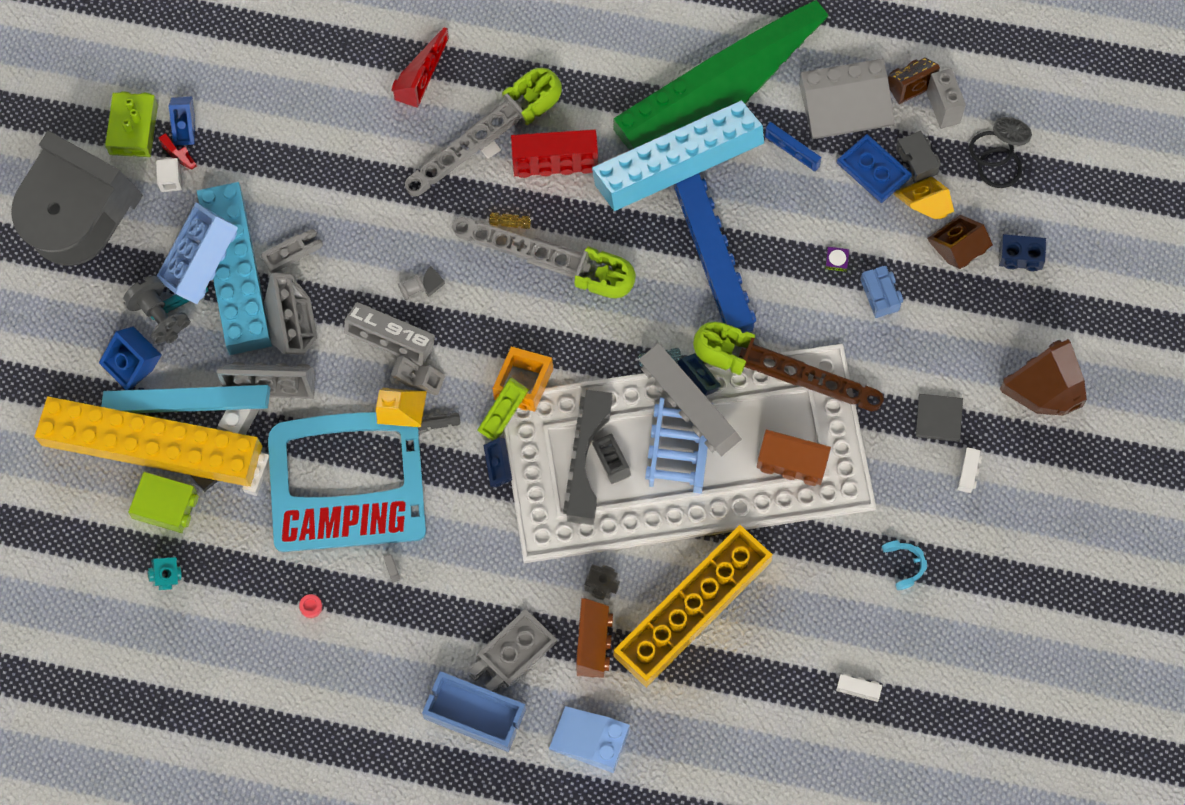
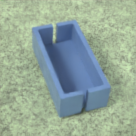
(474, 711)

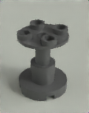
(147, 298)

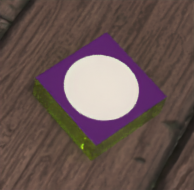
(837, 259)

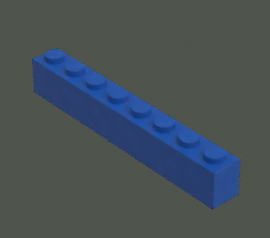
(713, 253)

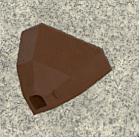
(1049, 382)

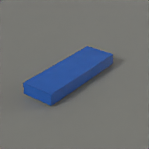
(792, 146)

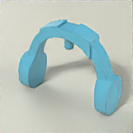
(896, 545)

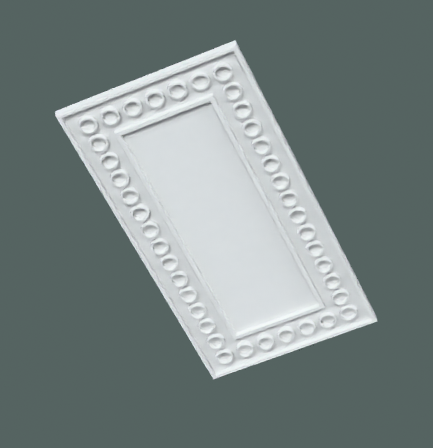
(733, 486)

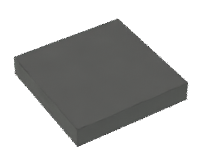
(939, 417)

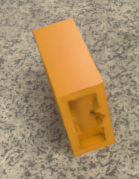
(531, 362)

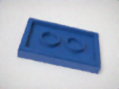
(874, 168)

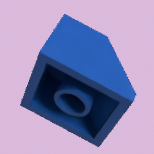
(129, 357)

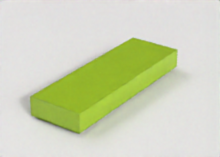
(503, 409)

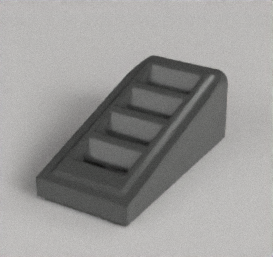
(616, 471)

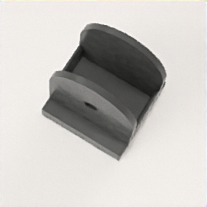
(70, 202)

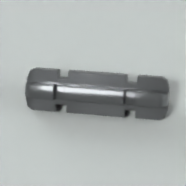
(440, 421)

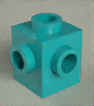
(170, 566)

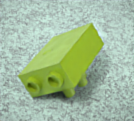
(131, 124)

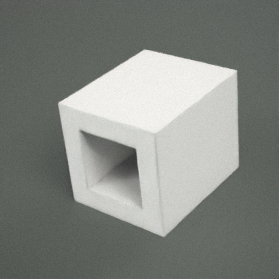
(169, 174)

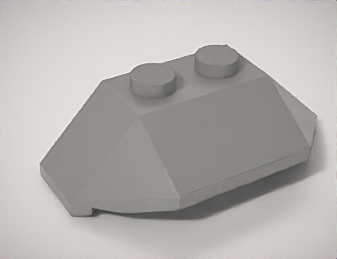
(289, 315)

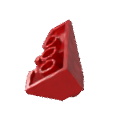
(417, 75)

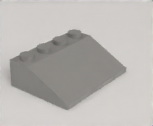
(847, 98)
(282, 379)

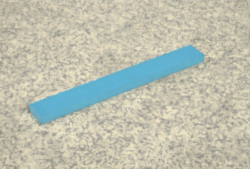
(188, 399)

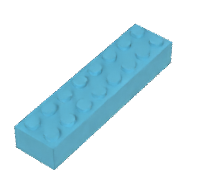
(678, 155)
(237, 275)

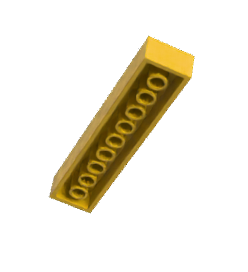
(148, 441)

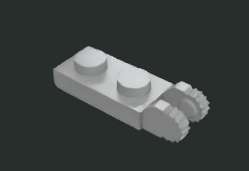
(290, 251)

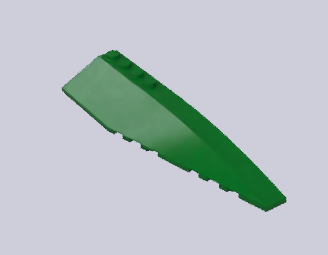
(720, 80)

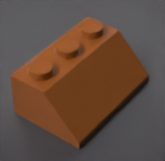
(793, 458)
(593, 639)

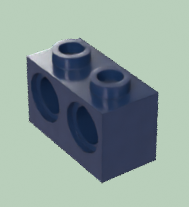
(1022, 246)

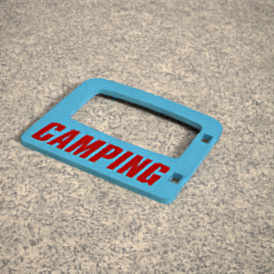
(343, 520)

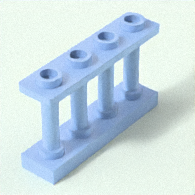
(698, 457)

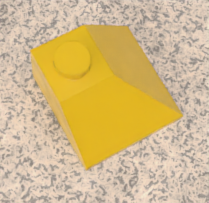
(927, 197)
(400, 407)

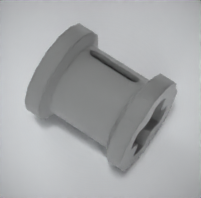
(411, 287)

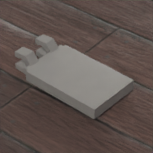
(513, 651)

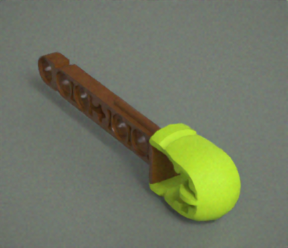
(717, 340)

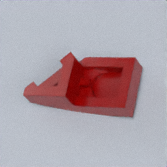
(181, 154)

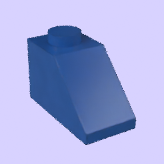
(182, 120)

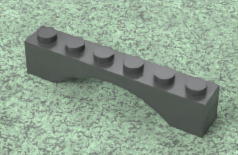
(582, 500)

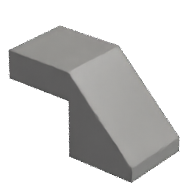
(417, 377)

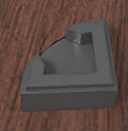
(432, 281)

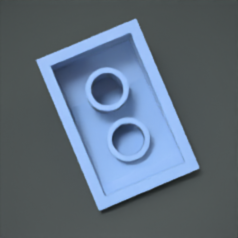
(590, 738)

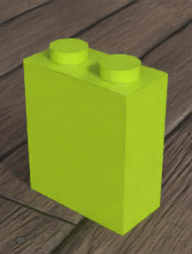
(163, 502)

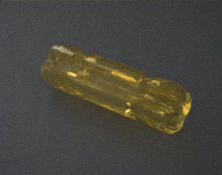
(509, 220)

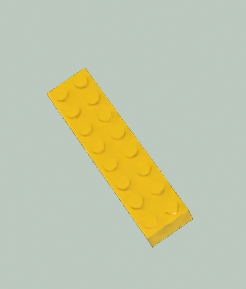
(692, 606)

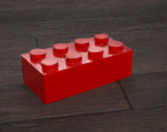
(554, 153)

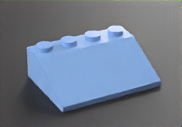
(197, 253)

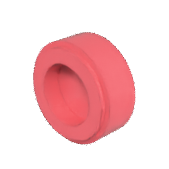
(310, 606)

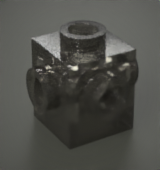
(602, 582)

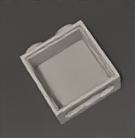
(946, 98)

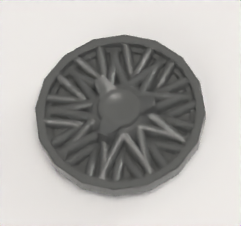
(1012, 131)

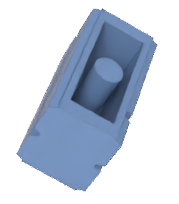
(881, 291)

